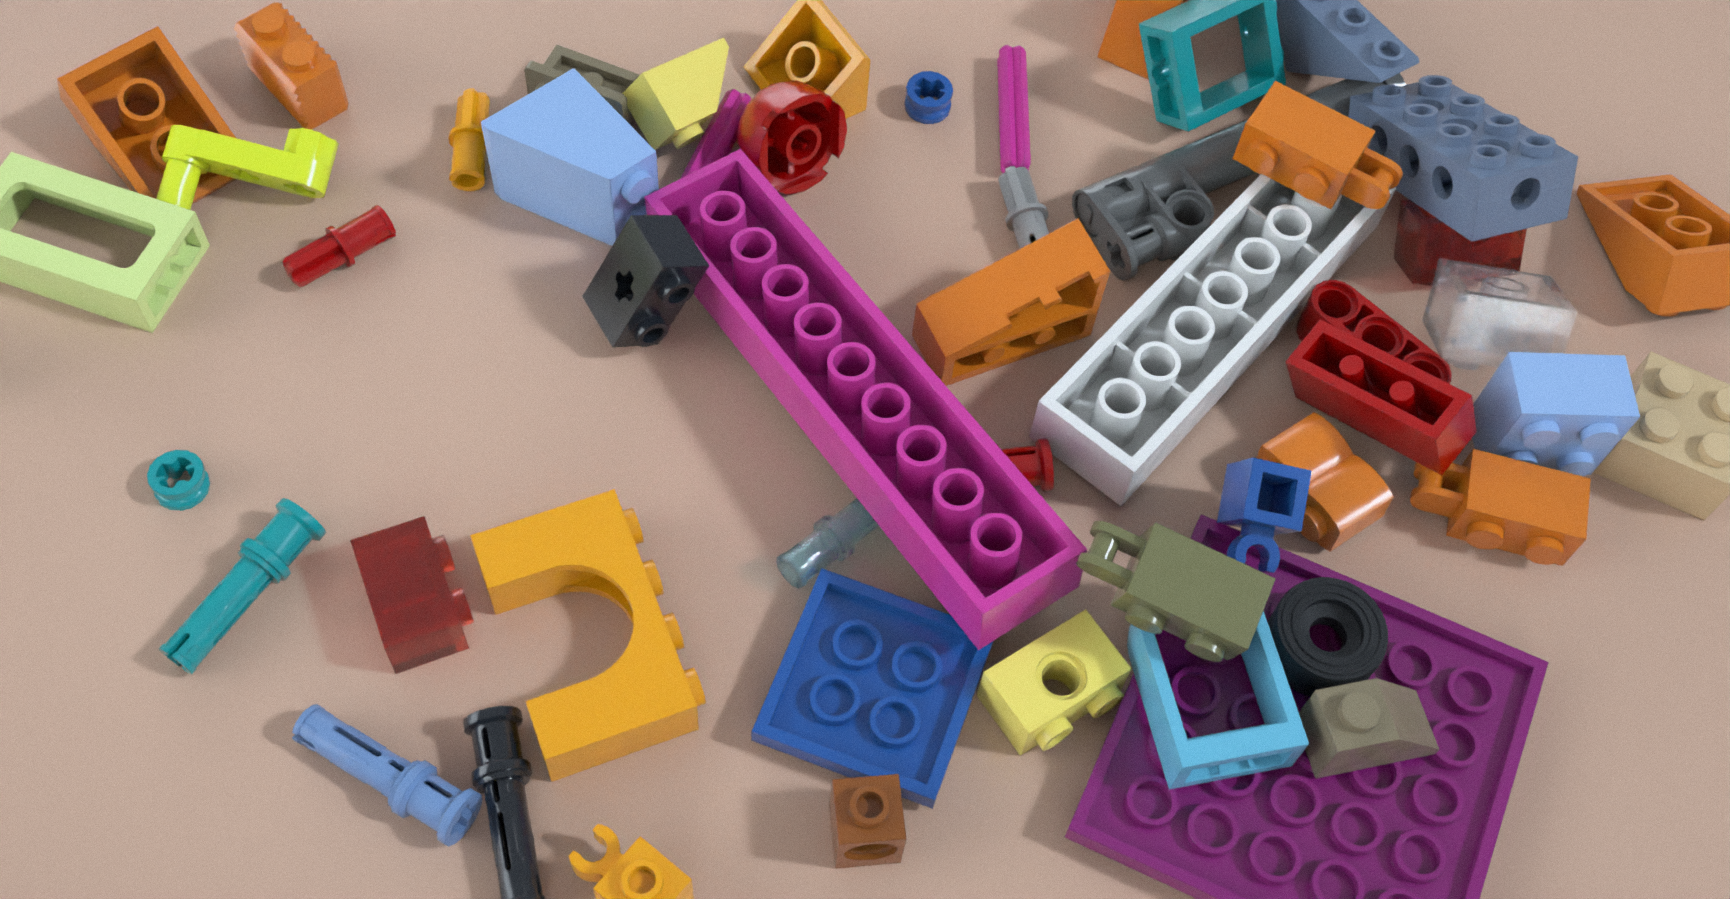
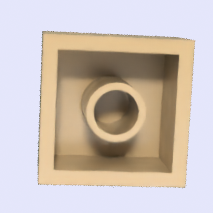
(1679, 442)

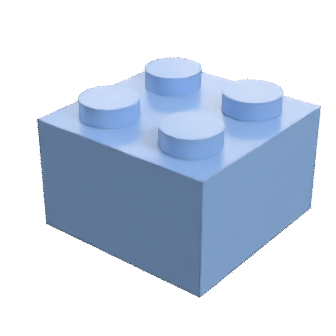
(1556, 409)

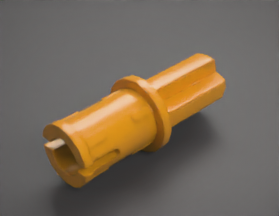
(468, 141)

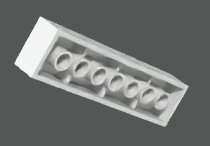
(1195, 333)

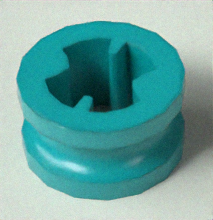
(184, 493)

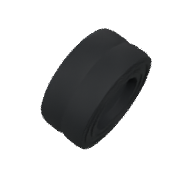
(1345, 610)

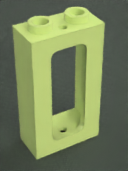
(127, 295)

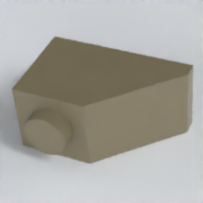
(1364, 727)

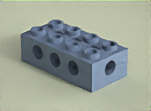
(1467, 158)

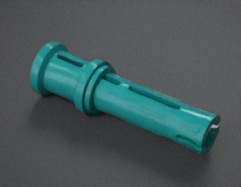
(261, 562)

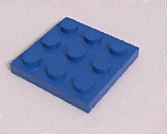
(872, 687)

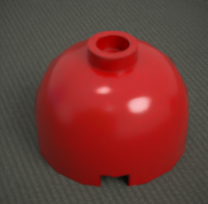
(792, 134)

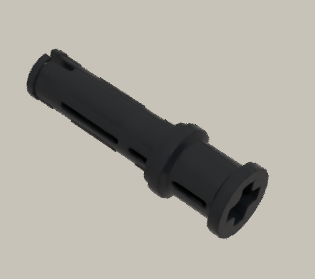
(502, 780)

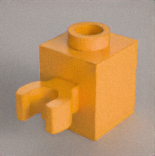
(633, 875)

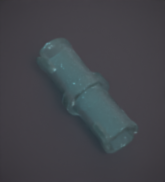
(831, 540)

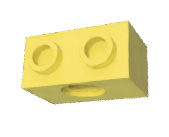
(1071, 653)

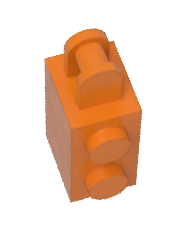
(1315, 151)
(1508, 505)

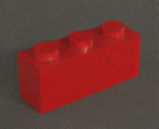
(1382, 396)

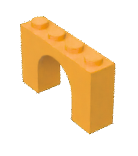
(646, 691)

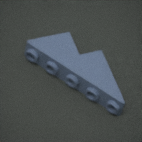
(1339, 41)

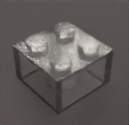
(1488, 311)

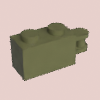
(1180, 588)

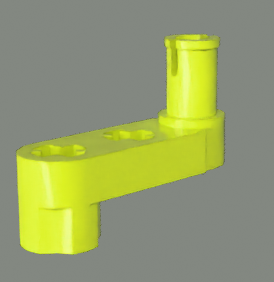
(297, 169)

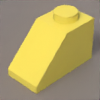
(679, 96)

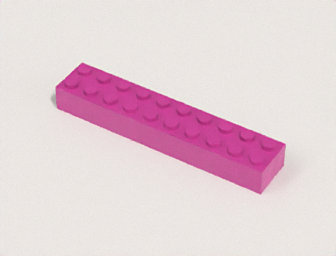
(872, 404)

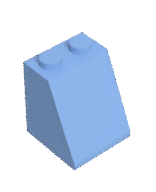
(570, 158)

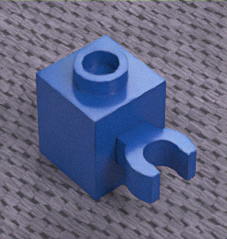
(1263, 502)

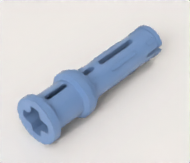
(409, 786)

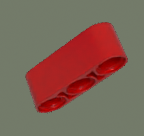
(1355, 314)

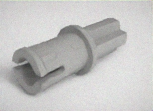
(1025, 212)

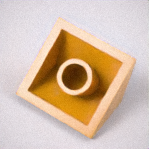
(817, 51)

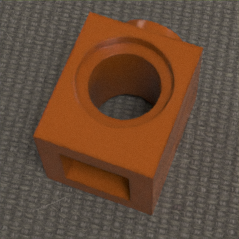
(867, 821)

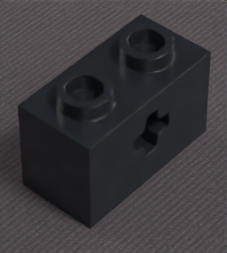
(645, 280)

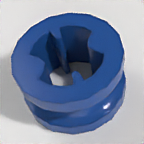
(928, 109)

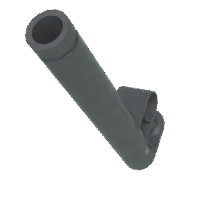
(1163, 203)

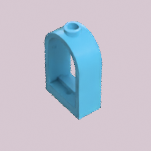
(1226, 753)

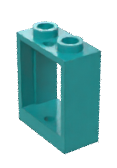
(1173, 68)

